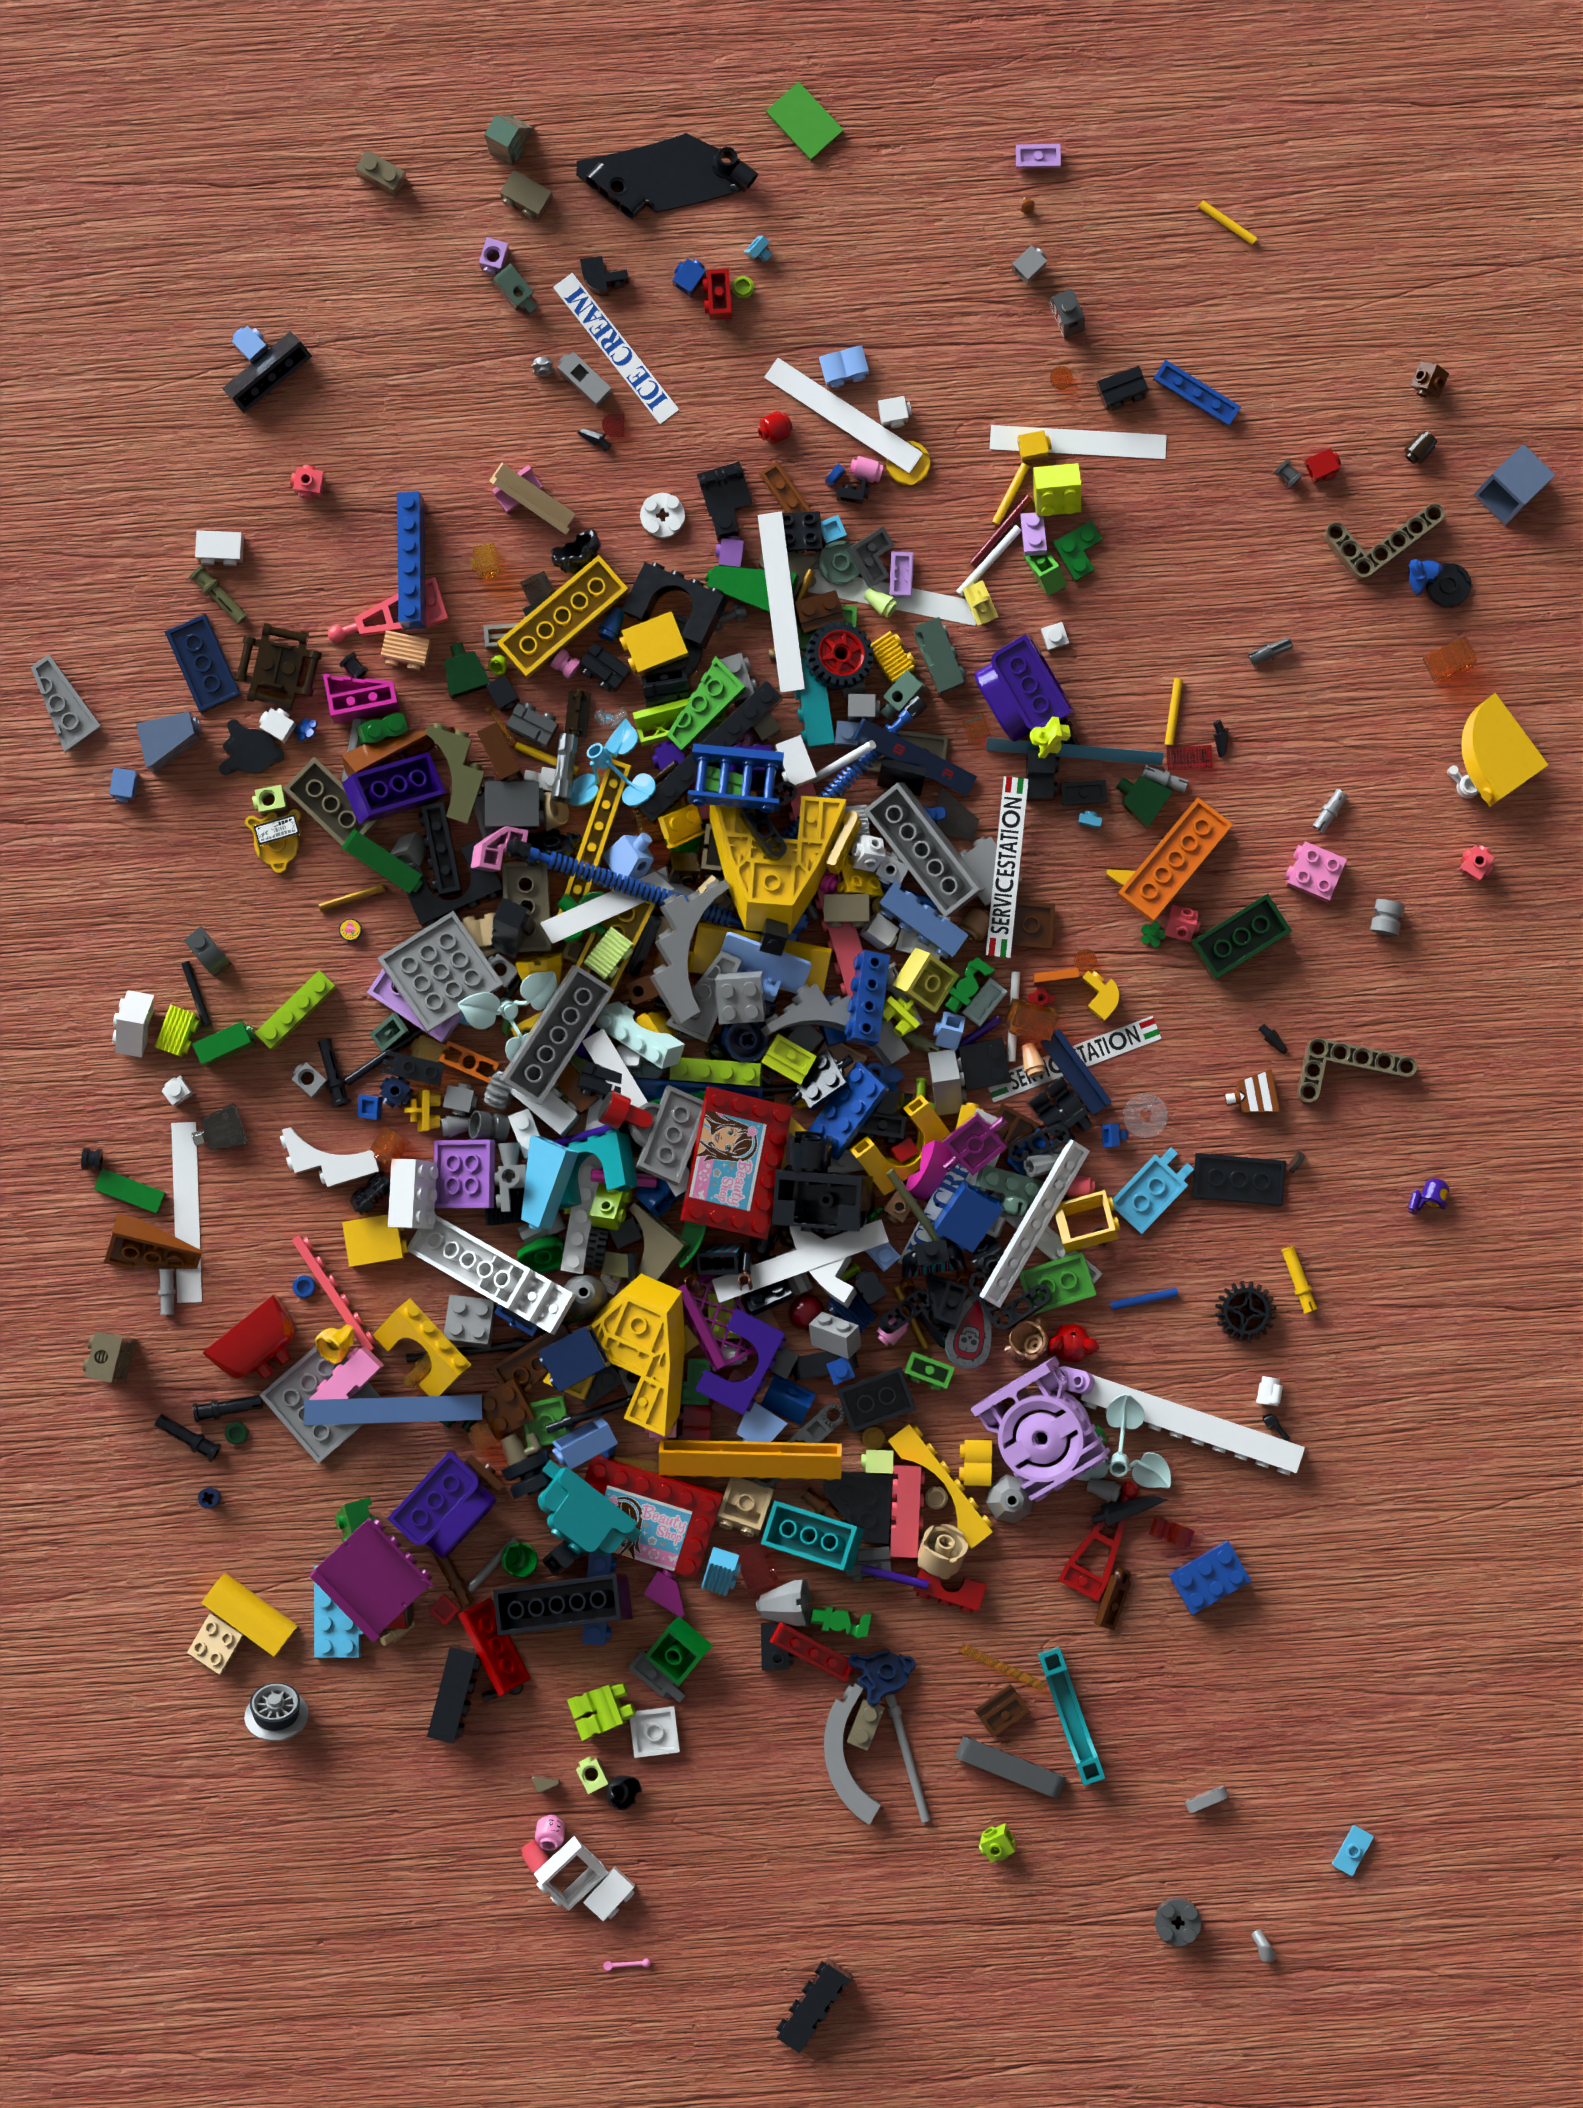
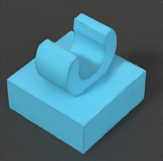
(757, 248)

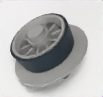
(276, 1712)

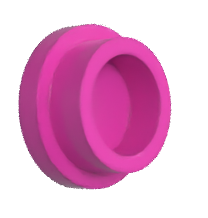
(829, 883)

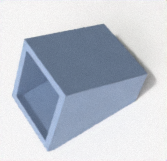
(1514, 484)
(167, 738)

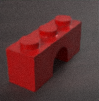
(968, 1595)

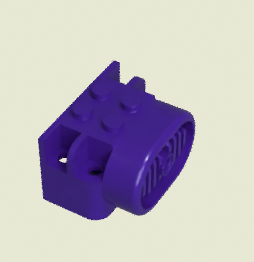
(1022, 689)
(443, 1506)

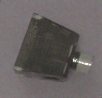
(222, 1130)

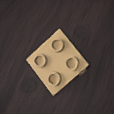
(215, 1644)

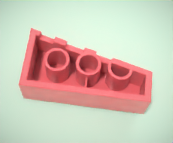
(905, 1510)

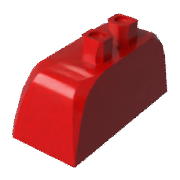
(255, 1341)

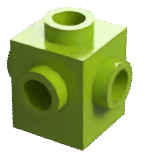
(997, 1843)

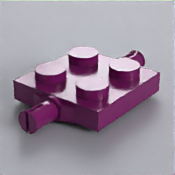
(975, 1143)

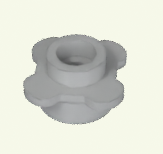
(542, 366)

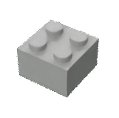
(740, 997)
(470, 1321)

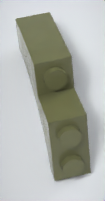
(465, 779)

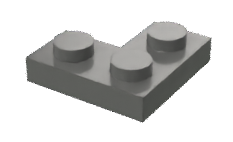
(866, 554)

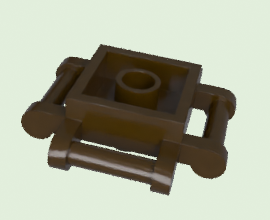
(278, 666)

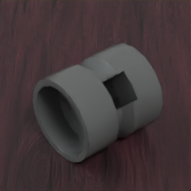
(489, 1126)

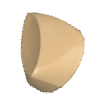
(554, 813)

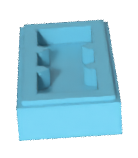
(1352, 1850)

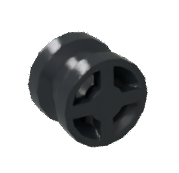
(92, 1159)

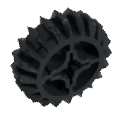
(1244, 1321)

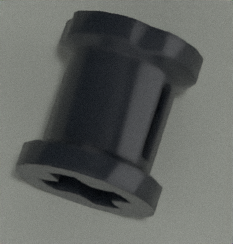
(353, 666)

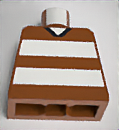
(1255, 1094)

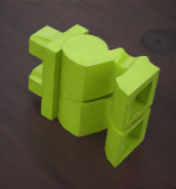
(608, 1708)

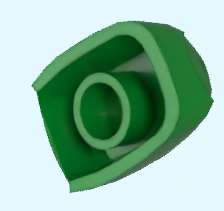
(542, 1254)

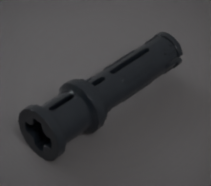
(335, 1082)
(217, 1409)
(197, 1443)

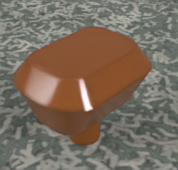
(1027, 205)

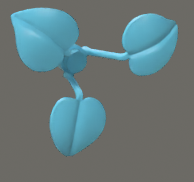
(620, 742)

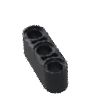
(815, 1364)

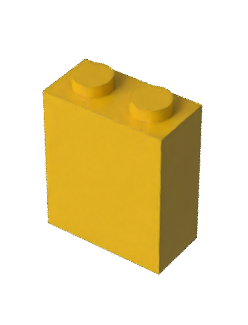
(653, 643)
(373, 1241)

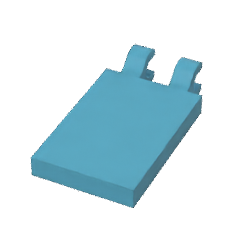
(1151, 1191)

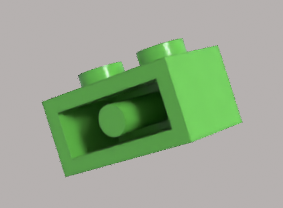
(929, 1370)

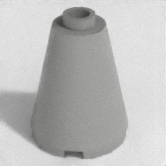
(593, 1301)

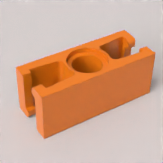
(468, 1053)

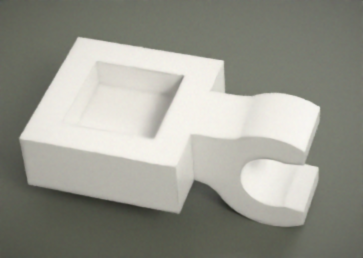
(544, 778)

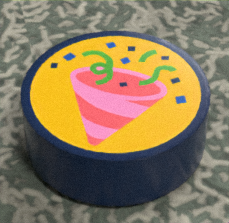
(350, 930)

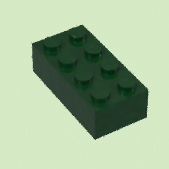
(1240, 937)

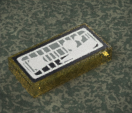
(277, 830)

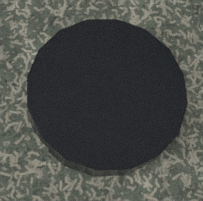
(1450, 586)

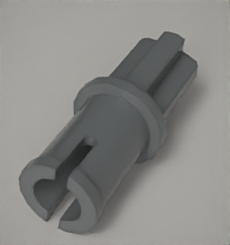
(1270, 651)

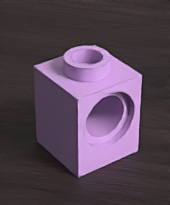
(493, 246)

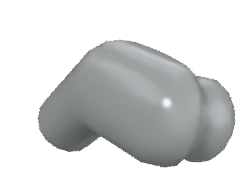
(1265, 1950)

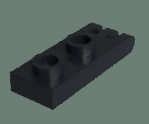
(414, 1068)

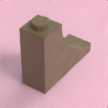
(661, 1244)

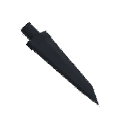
(1120, 1511)

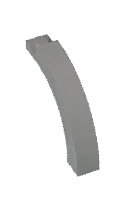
(848, 1790)

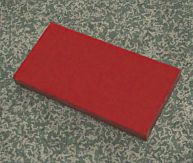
(495, 1652)

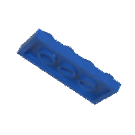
(850, 1108)

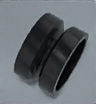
(531, 1477)

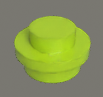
(743, 287)

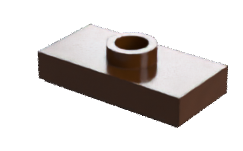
(485, 1472)

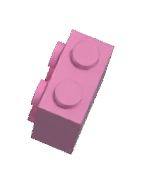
(1315, 871)

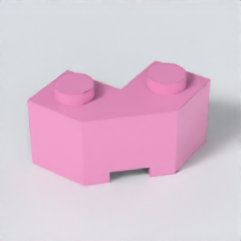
(489, 851)

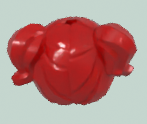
(1070, 1347)

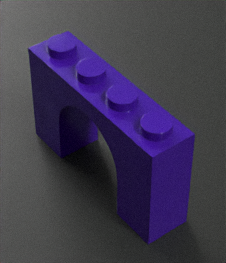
(739, 1394)

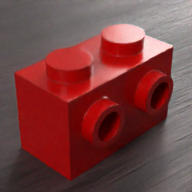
(719, 294)

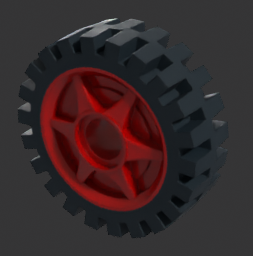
(827, 666)

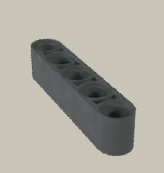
(1010, 1767)

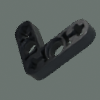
(760, 818)
(1011, 1308)
(921, 1311)

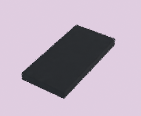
(1238, 1179)

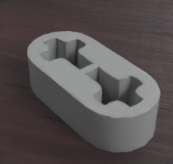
(1206, 1799)

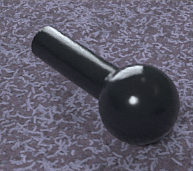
(492, 1694)

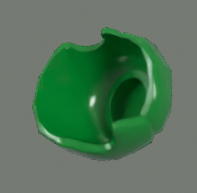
(519, 1559)

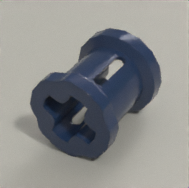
(202, 1495)

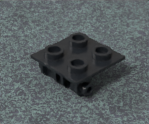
(724, 488)
(802, 531)
(362, 1197)

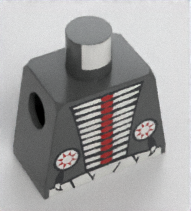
(1066, 312)

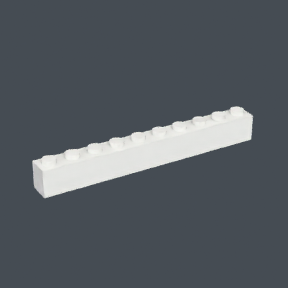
(1202, 1427)

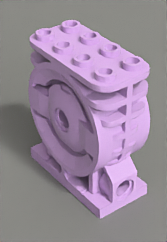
(1084, 1448)

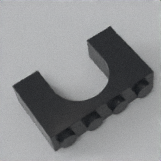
(655, 582)
(431, 908)

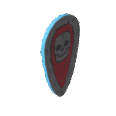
(971, 1339)

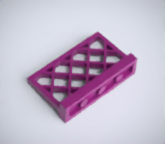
(704, 1332)

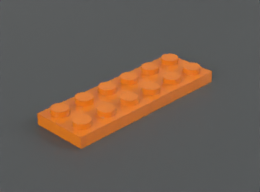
(1174, 860)

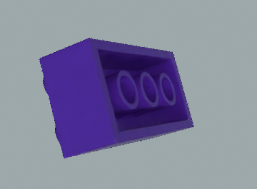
(393, 788)

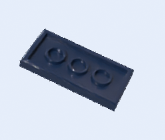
(203, 663)

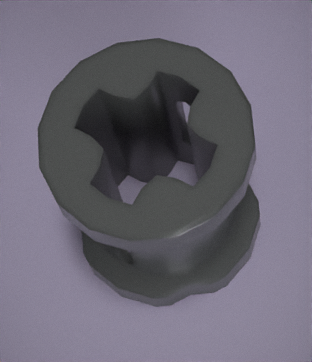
(1288, 473)

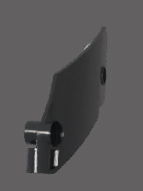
(666, 175)

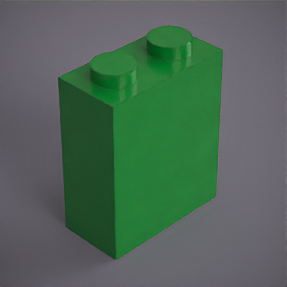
(225, 1043)

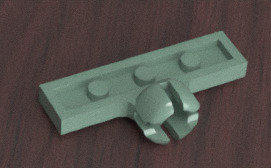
(1015, 1189)

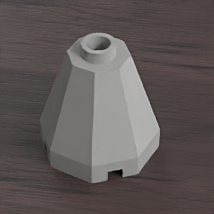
(998, 1499)
(787, 1604)

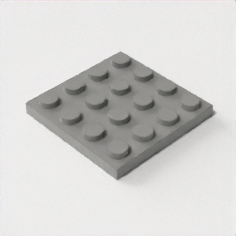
(439, 971)
(299, 1384)

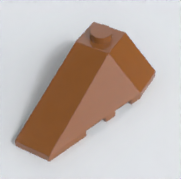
(386, 752)
(140, 1243)

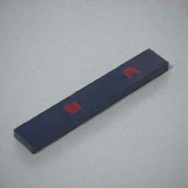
(909, 753)

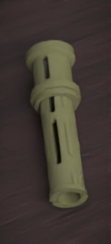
(211, 587)

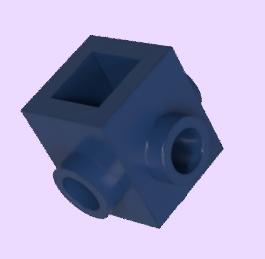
(402, 1097)

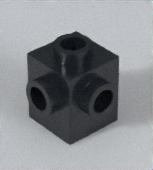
(987, 1256)

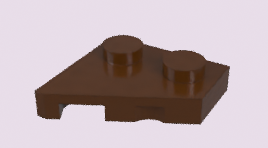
(1016, 1126)

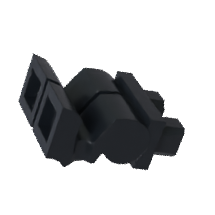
(1069, 1109)

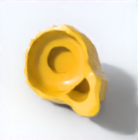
(335, 1343)

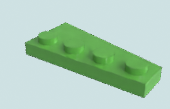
(710, 700)

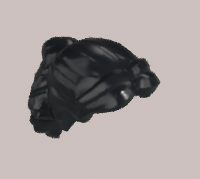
(577, 554)

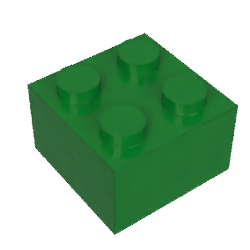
(678, 1651)

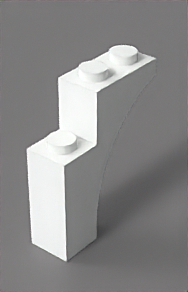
(335, 1168)

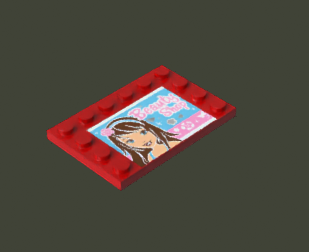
(736, 1163)
(669, 1513)

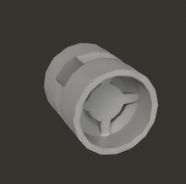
(1387, 917)

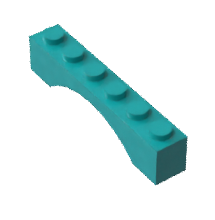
(1071, 1715)

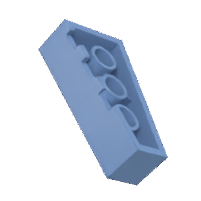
(923, 921)

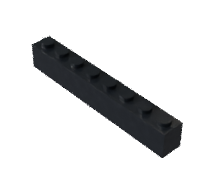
(727, 735)

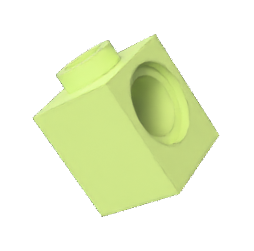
(280, 799)
(877, 1461)
(592, 1785)

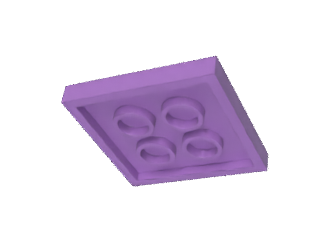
(465, 1173)

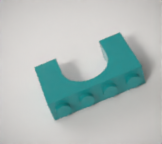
(616, 1159)

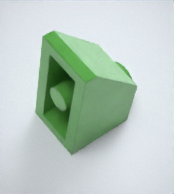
(1046, 573)

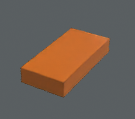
(1054, 976)

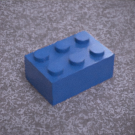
(1209, 1577)

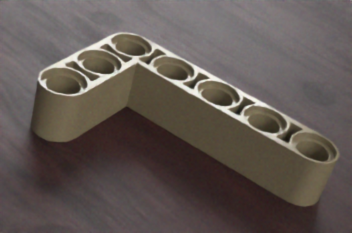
(1386, 545)
(1349, 1060)

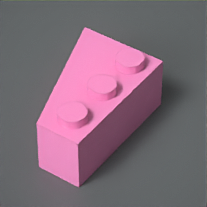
(350, 1377)

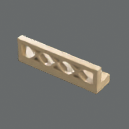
(532, 497)

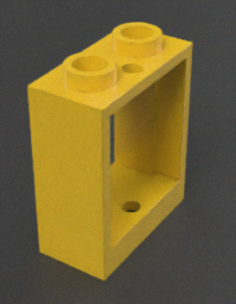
(1083, 1204)

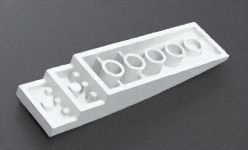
(493, 1274)

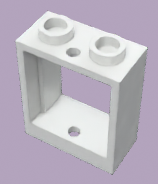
(581, 1885)

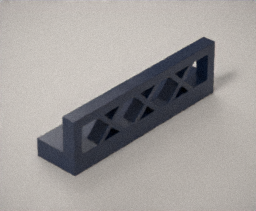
(1076, 1072)

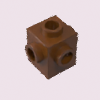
(1429, 380)

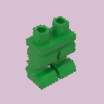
(967, 987)
(841, 1619)

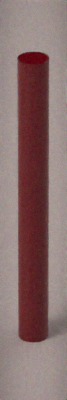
(1000, 531)

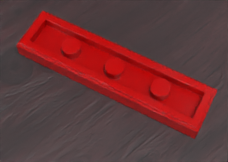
(811, 1651)

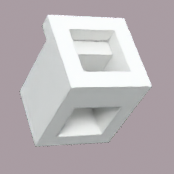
(177, 1091)

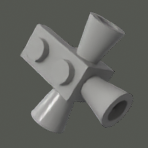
(510, 1175)

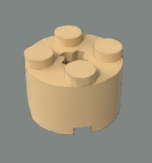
(942, 1551)

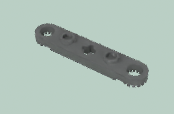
(812, 1432)

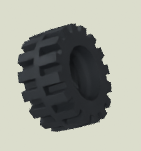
(596, 1248)

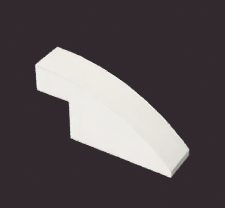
(828, 1275)

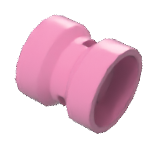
(565, 664)

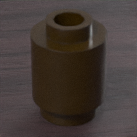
(1420, 447)

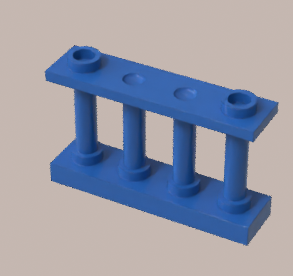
(738, 756)

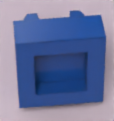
(1111, 1135)

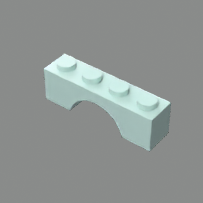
(656, 1047)

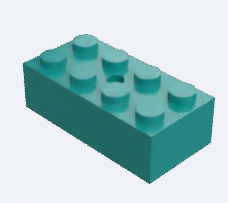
(792, 1532)

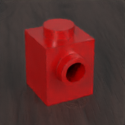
(1323, 465)

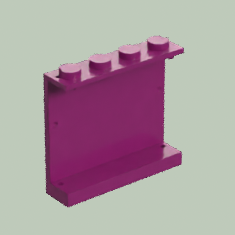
(371, 1578)

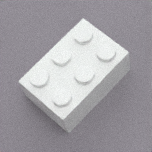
(412, 1194)

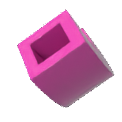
(931, 1171)

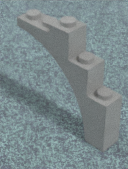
(673, 980)
(812, 1008)

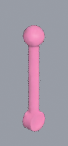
(609, 1965)

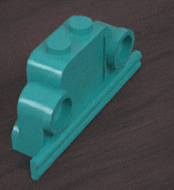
(583, 1514)

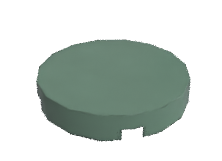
(836, 563)

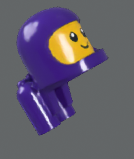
(1433, 1195)

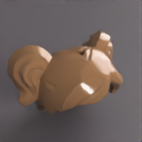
(1026, 1337)

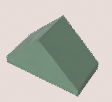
(389, 1031)

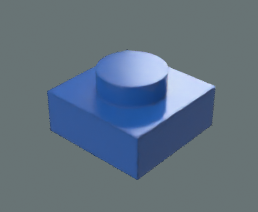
(369, 1106)
(840, 1370)

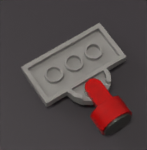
(662, 1129)

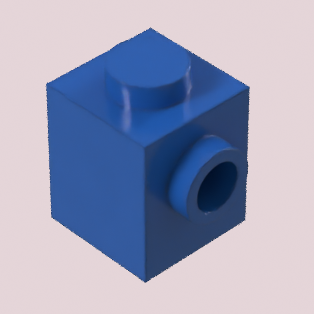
(689, 276)

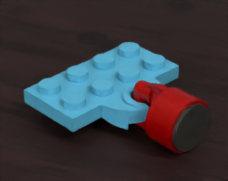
(337, 1634)

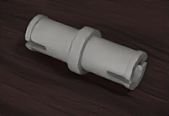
(1165, 779)
(1330, 811)
(166, 1291)

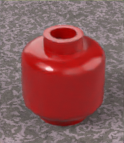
(775, 427)

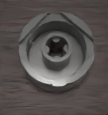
(1186, 1931)

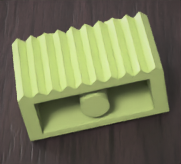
(609, 953)

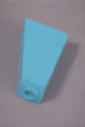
(546, 1181)

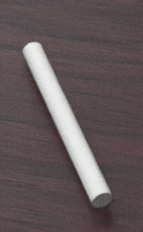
(990, 559)
(845, 760)
(1012, 1039)

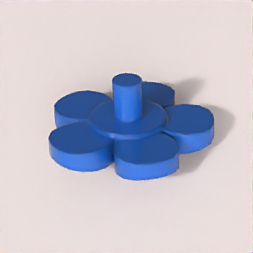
(306, 729)

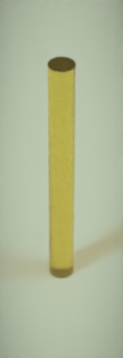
(998, 1665)

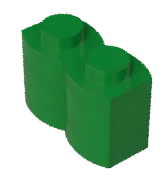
(384, 728)

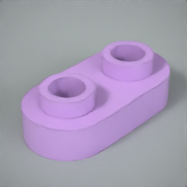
(1073, 1379)

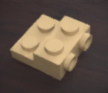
(744, 1506)

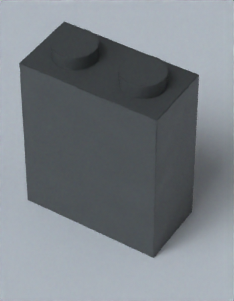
(512, 804)

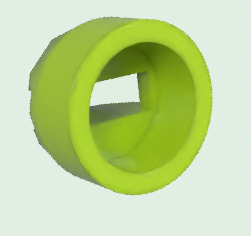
(498, 665)

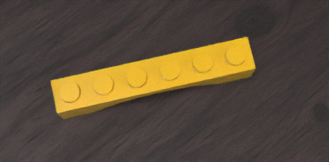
(910, 1447)

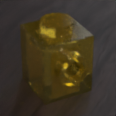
(485, 560)

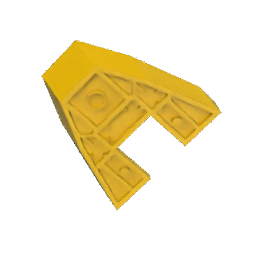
(779, 887)
(646, 1336)

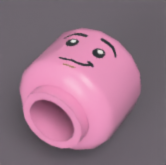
(550, 1832)

